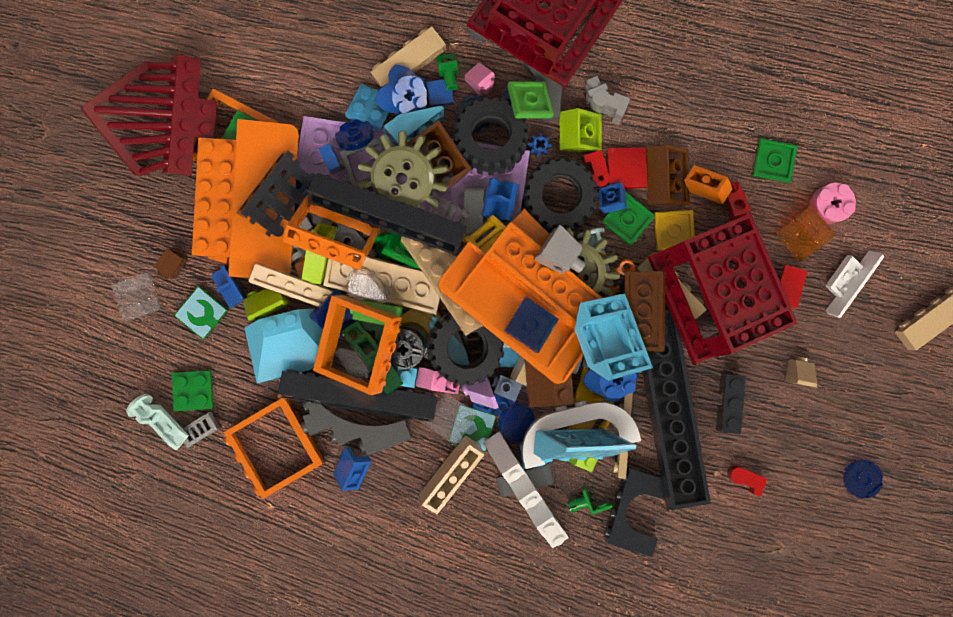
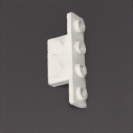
(849, 280)

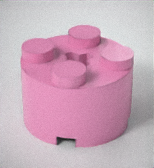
(842, 198)

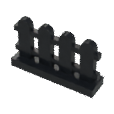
(268, 198)

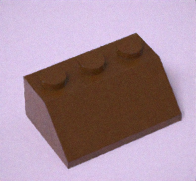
(449, 154)
(666, 176)
(544, 392)

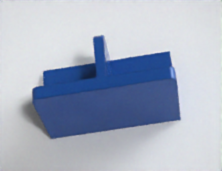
(500, 200)
(228, 287)
(351, 470)

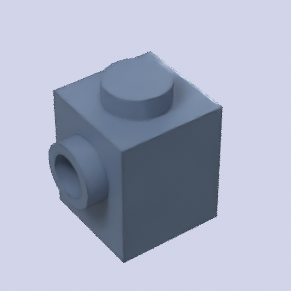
(506, 387)

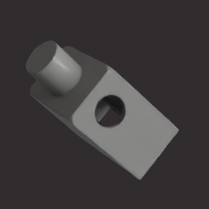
(560, 252)

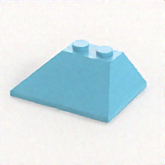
(611, 338)
(283, 344)

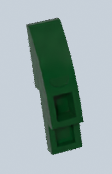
(367, 350)

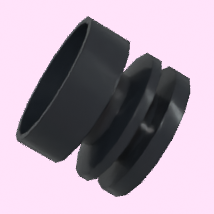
(415, 339)

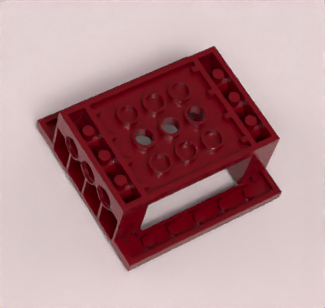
(542, 34)
(709, 259)

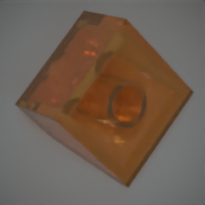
(805, 233)

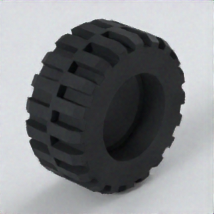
(496, 113)
(577, 176)
(456, 372)

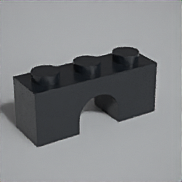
(731, 414)

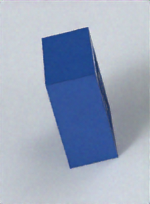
(438, 94)
(330, 159)
(612, 198)

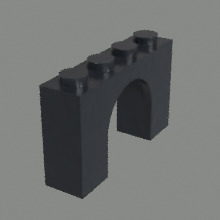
(619, 531)

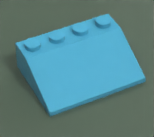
(579, 444)

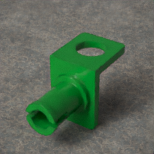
(448, 70)
(585, 501)

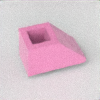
(480, 79)
(432, 380)

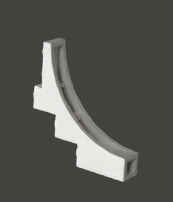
(525, 490)

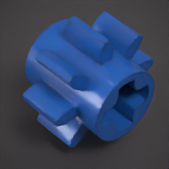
(539, 151)

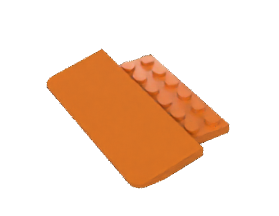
(224, 181)
(497, 281)

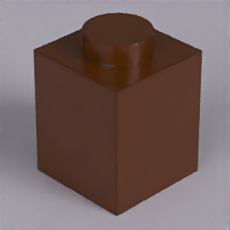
(170, 264)

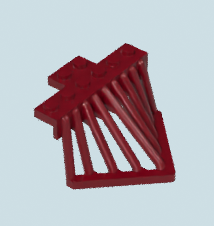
(185, 116)

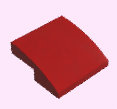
(627, 166)

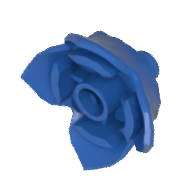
(402, 80)
(613, 389)

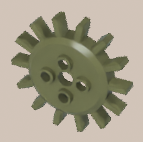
(421, 171)
(595, 264)

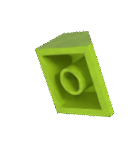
(580, 131)
(264, 303)

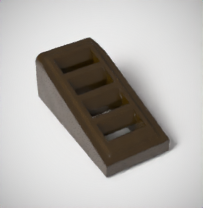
(467, 341)

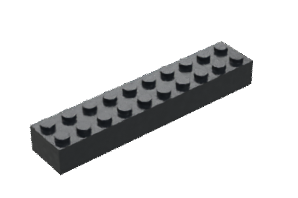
(675, 424)

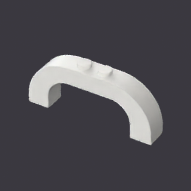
(577, 414)

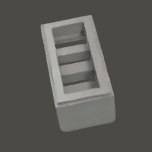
(212, 422)

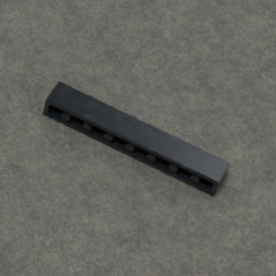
(386, 213)
(333, 393)

